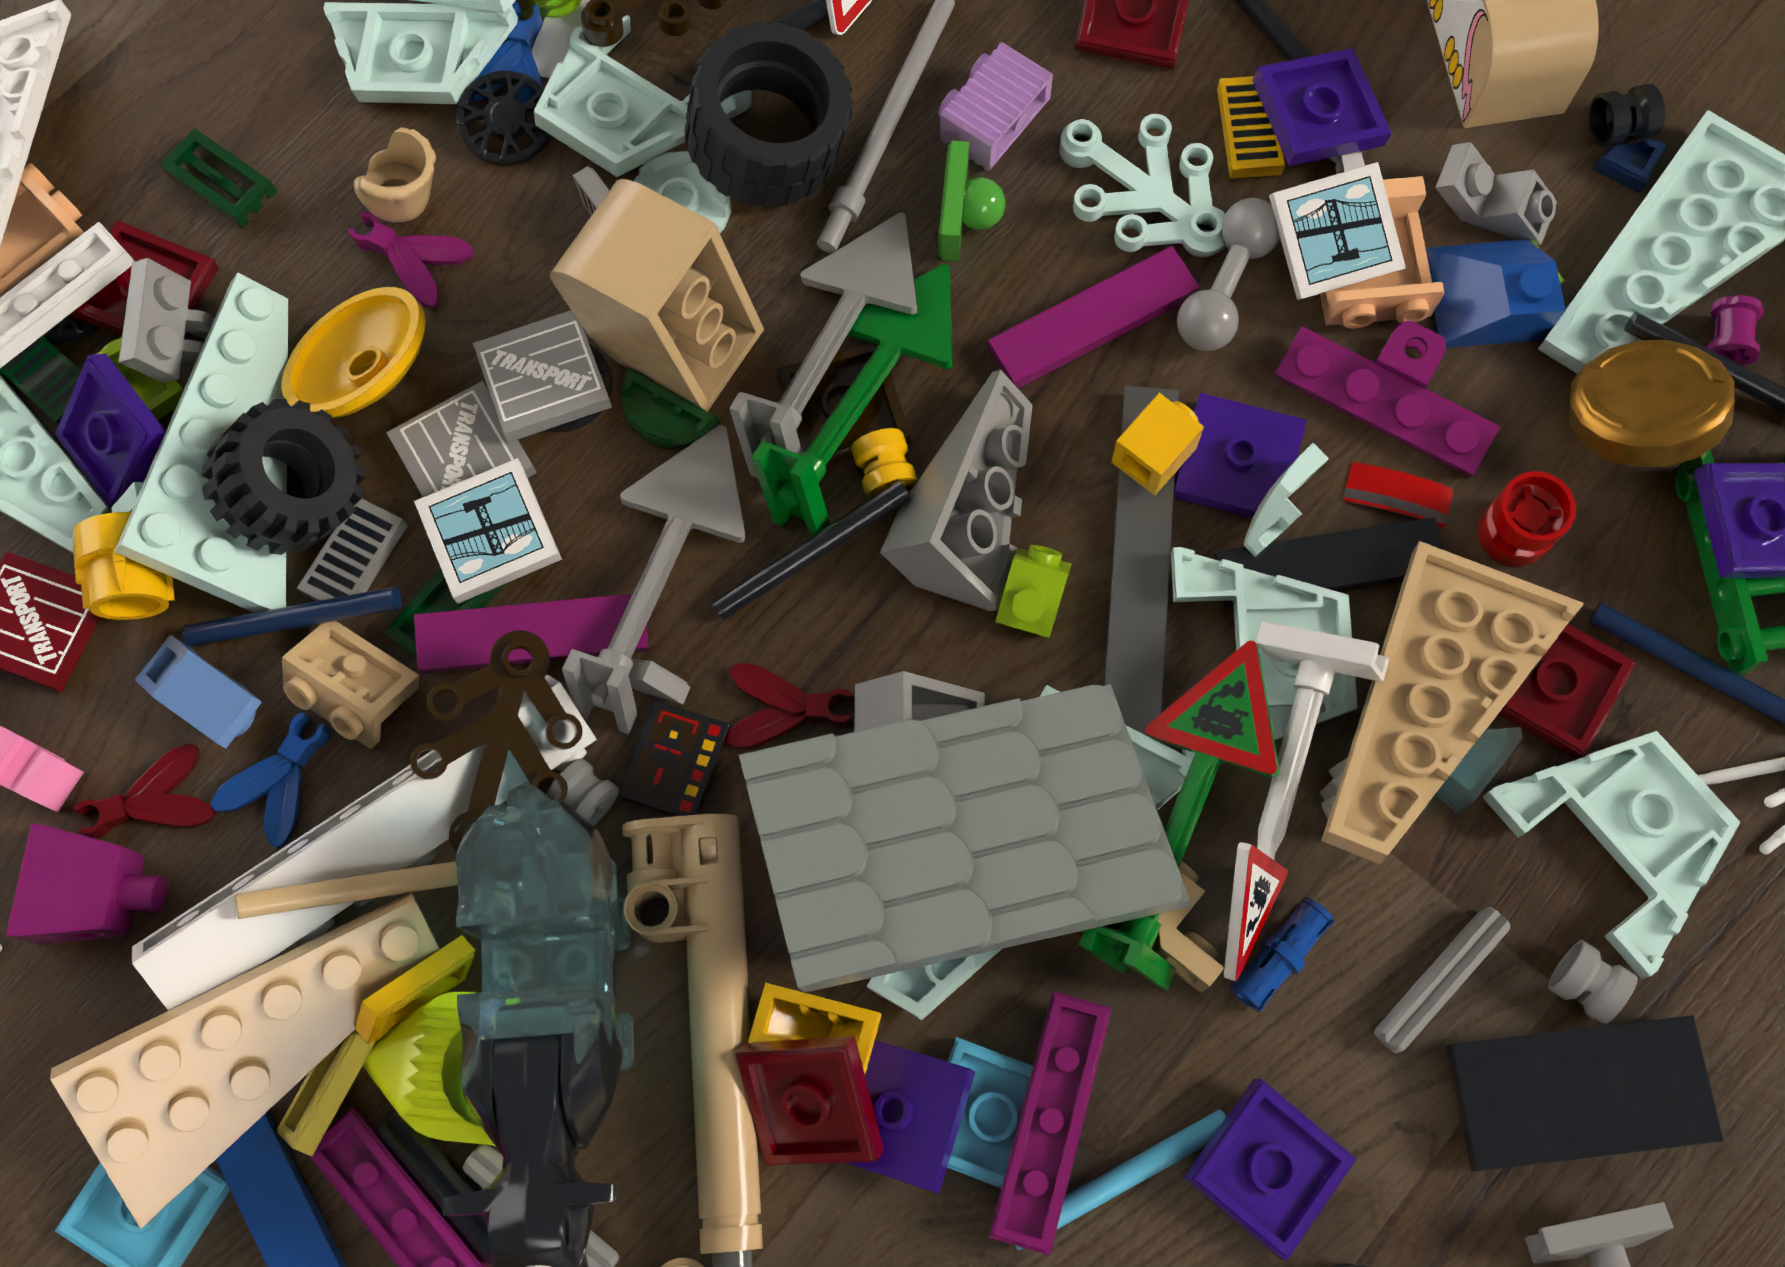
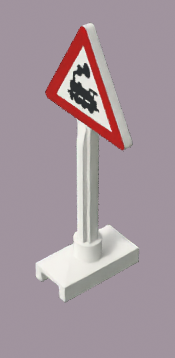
(1257, 873)

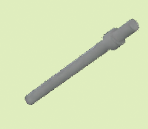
(849, 199)

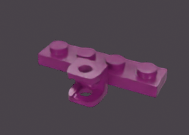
(1391, 393)

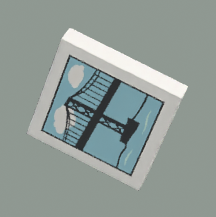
(1337, 231)
(487, 530)

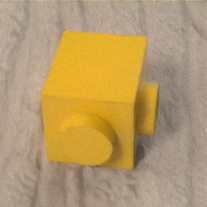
(1157, 443)

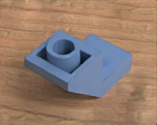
(198, 692)

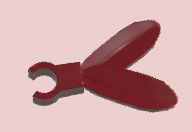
(787, 707)
(150, 798)

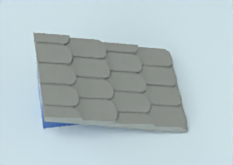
(958, 835)

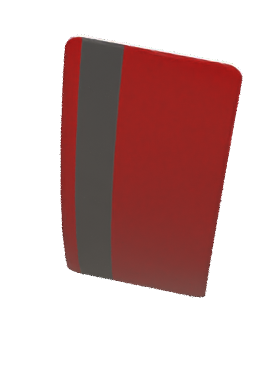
(1398, 492)

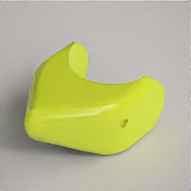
(421, 1072)

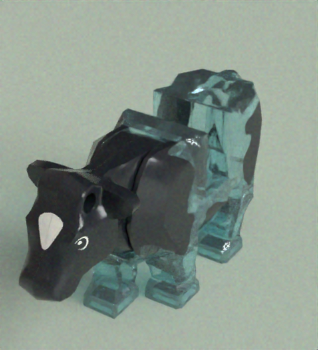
(545, 1028)

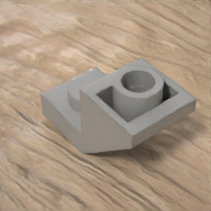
(1505, 204)

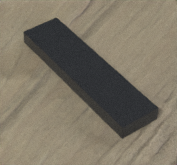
(1341, 558)

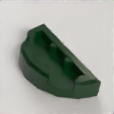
(662, 415)

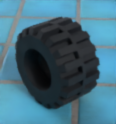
(255, 504)

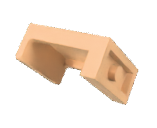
(35, 229)
(1396, 295)

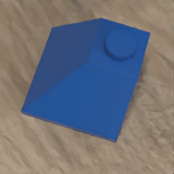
(1495, 293)

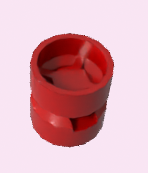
(1526, 519)

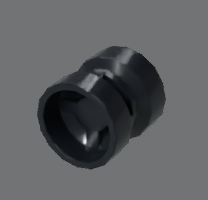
(1633, 114)

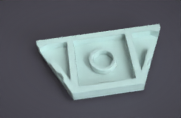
(415, 48)

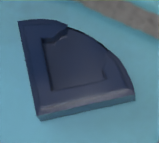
(1632, 162)

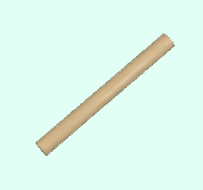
(346, 890)

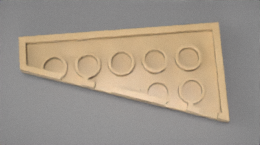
(1455, 659)
(200, 1075)

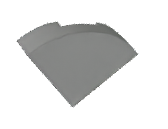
(657, 682)

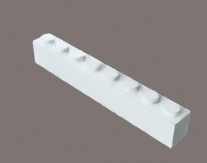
(379, 832)

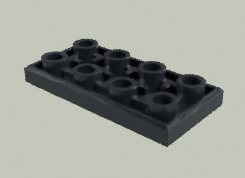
(1583, 1093)

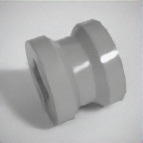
(585, 791)

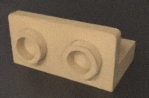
(346, 681)

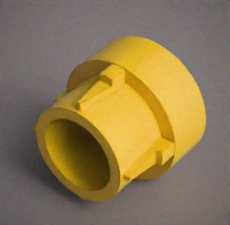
(111, 582)

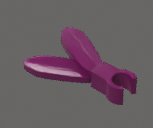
(411, 253)

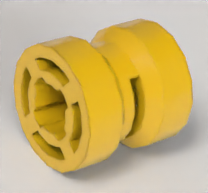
(883, 461)

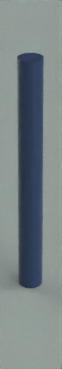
(292, 617)
(1689, 662)

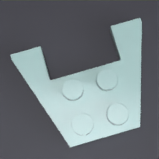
(612, 110)
(1272, 600)
(1650, 819)

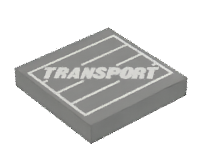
(541, 375)
(455, 441)

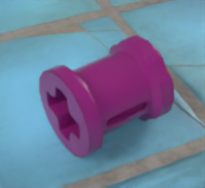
(1736, 328)

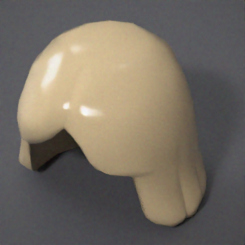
(398, 178)

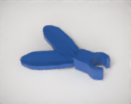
(516, 53)
(278, 777)

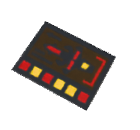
(673, 760)

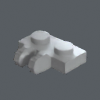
(157, 323)

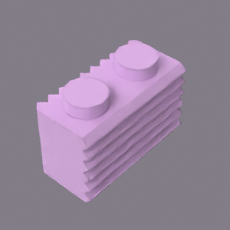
(994, 104)

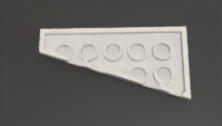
(27, 63)

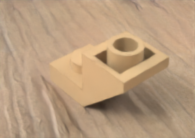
(1190, 952)

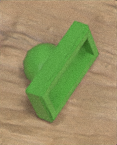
(973, 202)

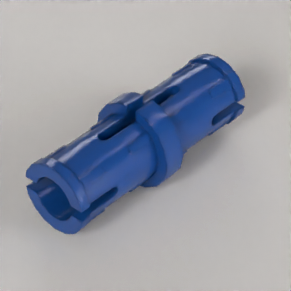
(1282, 954)

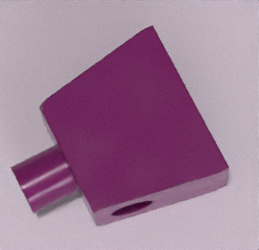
(79, 889)

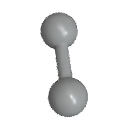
(1209, 316)

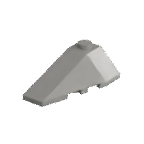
(963, 506)

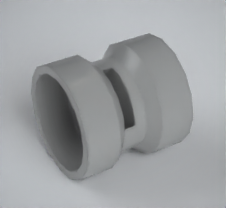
(1592, 982)

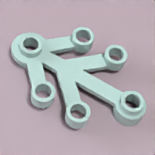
(1149, 191)

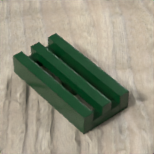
(246, 200)

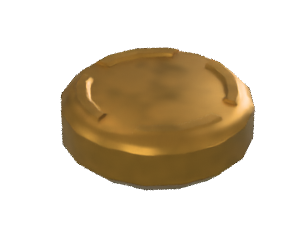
(1651, 403)

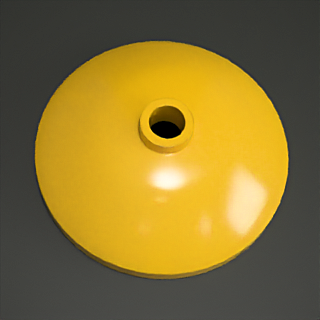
(355, 352)

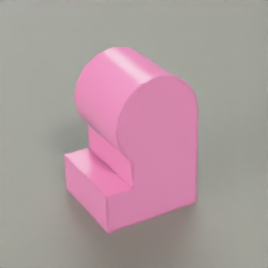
(35, 771)

